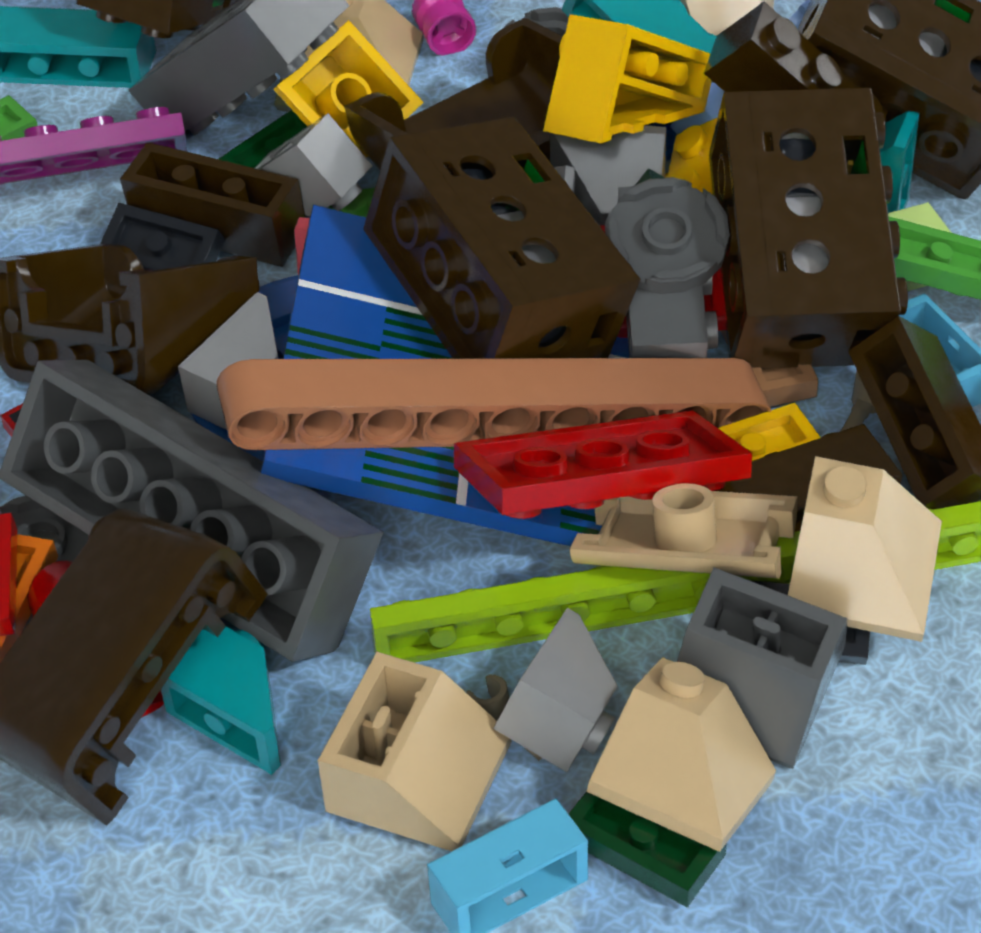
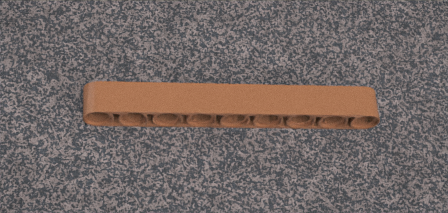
(460, 400)

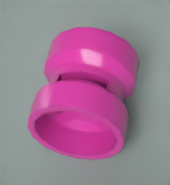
(445, 25)

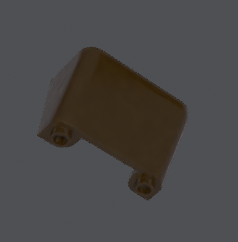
(519, 85)
(113, 312)
(108, 648)

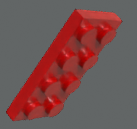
(600, 462)

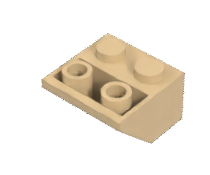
(411, 754)

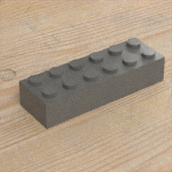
(105, 446)

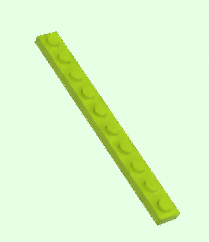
(601, 596)

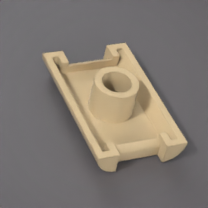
(691, 532)

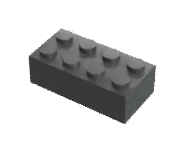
(235, 56)

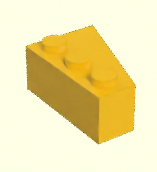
(621, 79)

